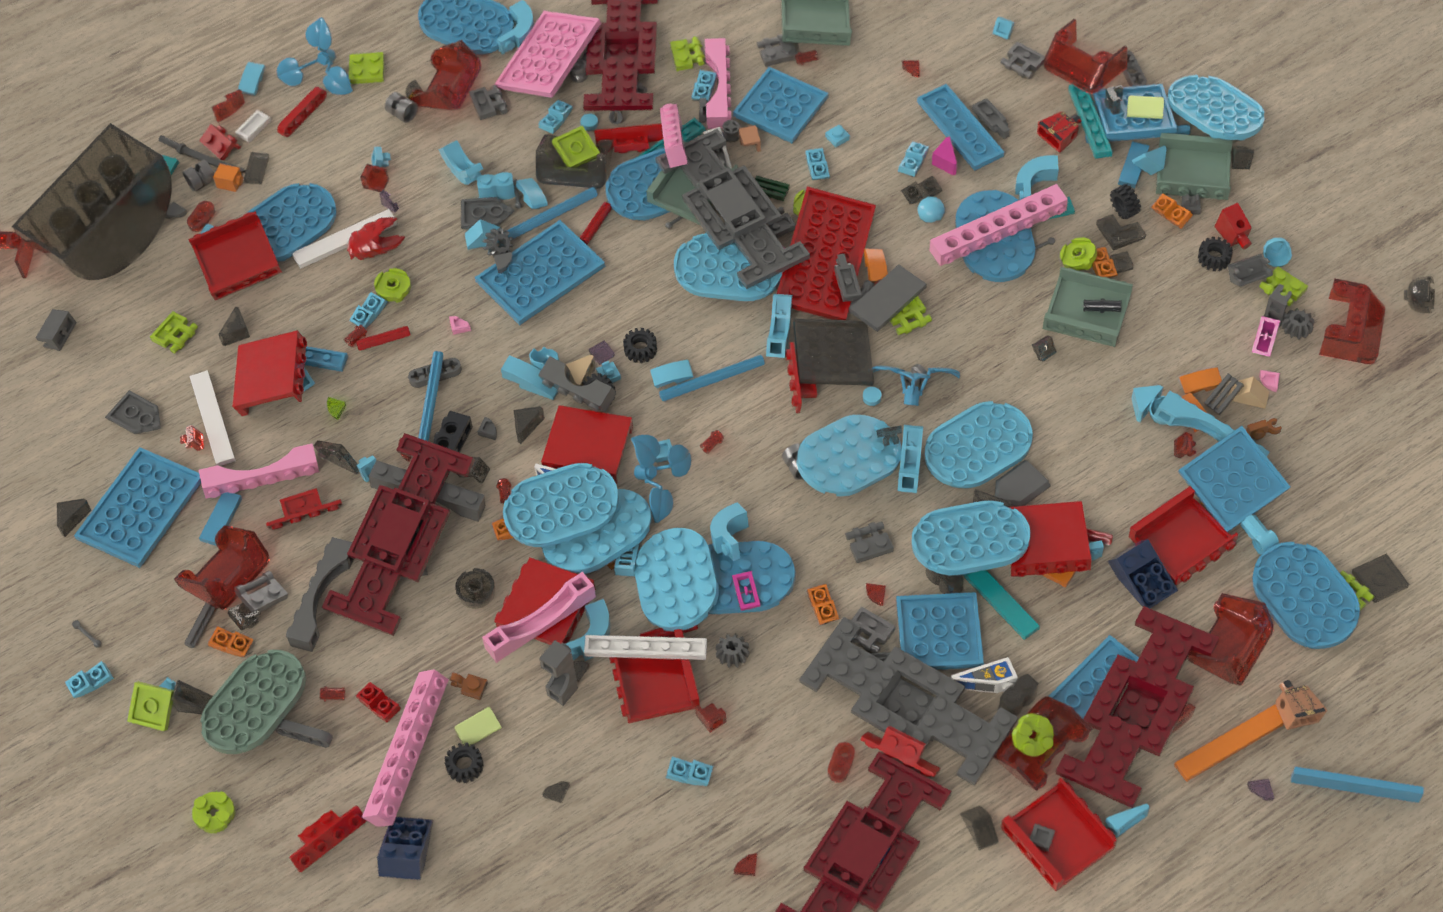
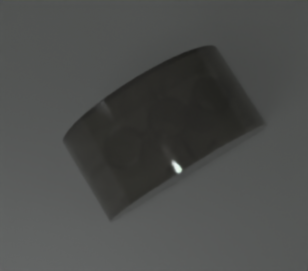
(101, 207)

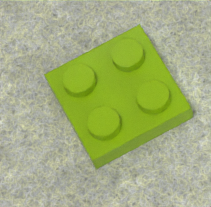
(366, 68)
(575, 147)
(150, 706)

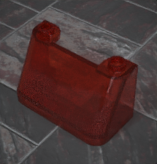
(455, 74)
(237, 562)
(1243, 633)

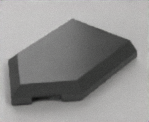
(486, 209)
(135, 414)
(1021, 484)

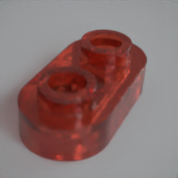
(199, 218)
(841, 763)

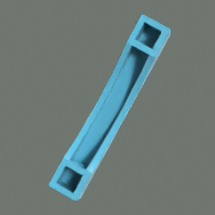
(1179, 412)

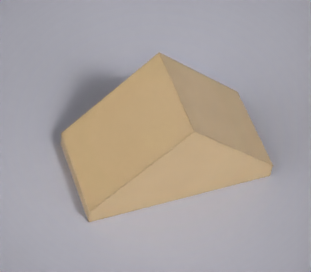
(581, 369)
(1252, 393)

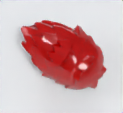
(368, 243)

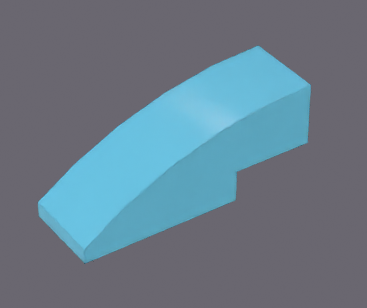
(526, 376)

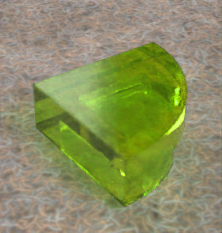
(335, 407)

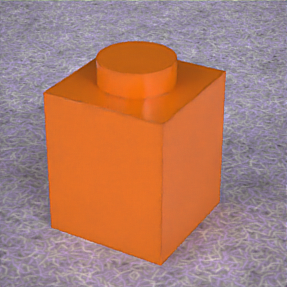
(228, 177)

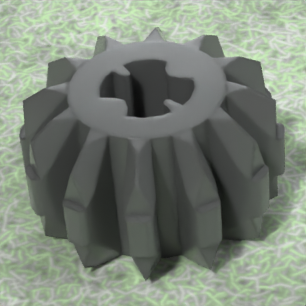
(491, 242)
(1297, 323)
(725, 653)

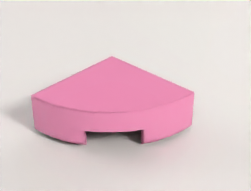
(459, 325)
(1269, 379)

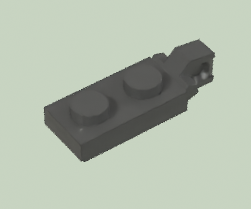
(992, 117)
(847, 279)

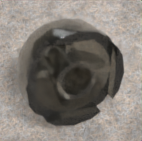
(1420, 294)
(475, 588)

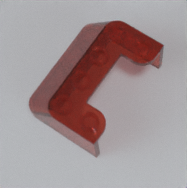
(1363, 330)
(1066, 726)

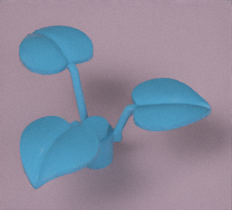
(318, 36)
(912, 392)
(646, 451)

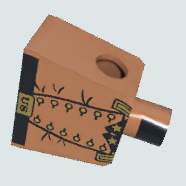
(1298, 706)

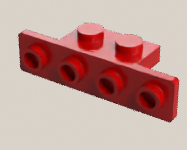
(631, 137)
(799, 389)
(302, 505)
(902, 747)
(325, 835)

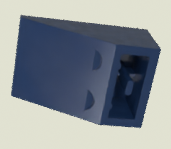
(1143, 574)
(405, 848)

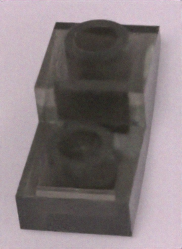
(917, 192)

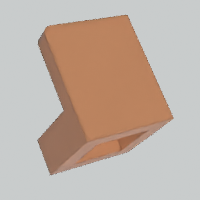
(750, 136)

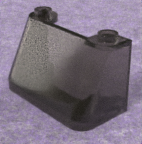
(553, 170)

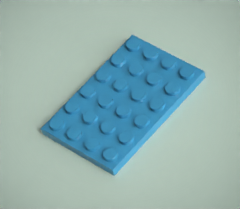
(540, 272)
(139, 507)

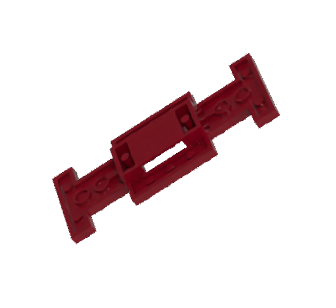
(628, 54)
(389, 530)
(1145, 711)
(863, 836)

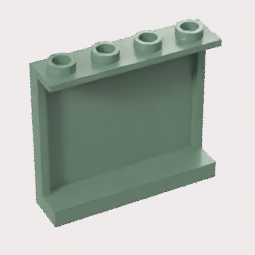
(816, 21)
(1195, 166)
(668, 189)
(1066, 307)

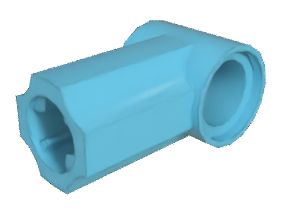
(1261, 537)

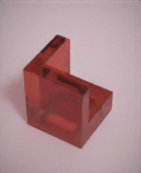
(374, 178)
(711, 716)

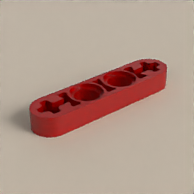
(301, 111)

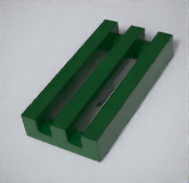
(773, 185)

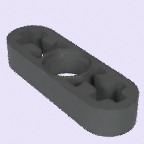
(1131, 77)
(426, 369)
(304, 733)

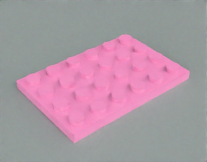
(548, 54)

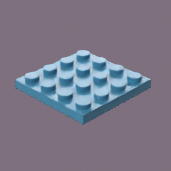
(780, 104)
(1121, 126)
(1234, 479)
(941, 629)

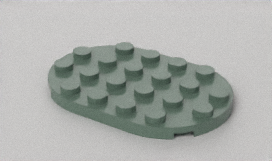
(253, 702)

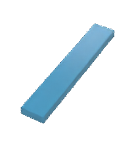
(1357, 784)

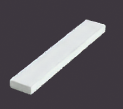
(333, 243)
(212, 418)
(645, 647)

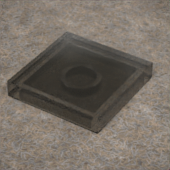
(1380, 577)

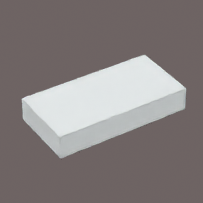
(253, 126)

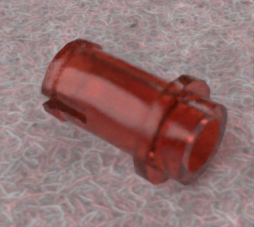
(802, 58)
(355, 335)
(715, 438)
(504, 489)
(332, 693)

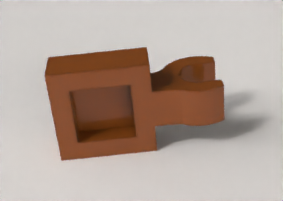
(1259, 429)
(471, 686)

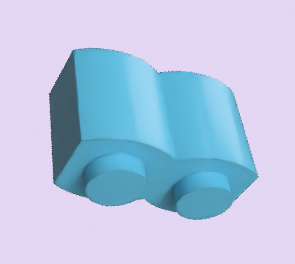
(496, 185)

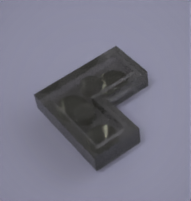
(1119, 236)

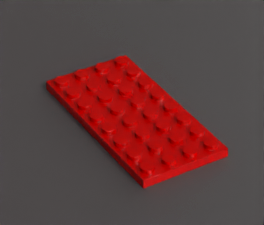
(826, 228)

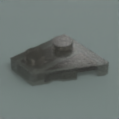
(336, 454)

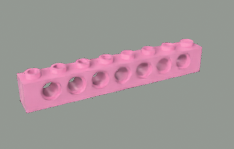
(998, 225)
(405, 748)

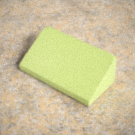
(1145, 107)
(477, 727)

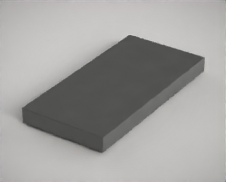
(888, 298)

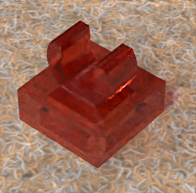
(192, 438)
(1183, 445)

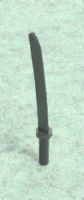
(181, 148)

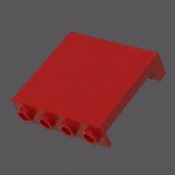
(235, 255)
(269, 371)
(587, 438)
(1183, 536)
(1056, 540)
(531, 591)
(654, 686)
(1078, 836)

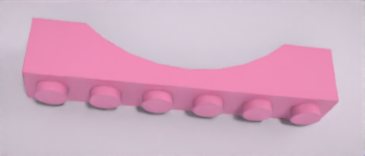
(717, 107)
(672, 135)
(296, 463)
(568, 599)

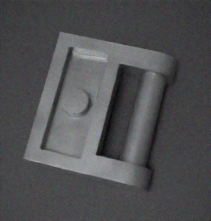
(264, 597)

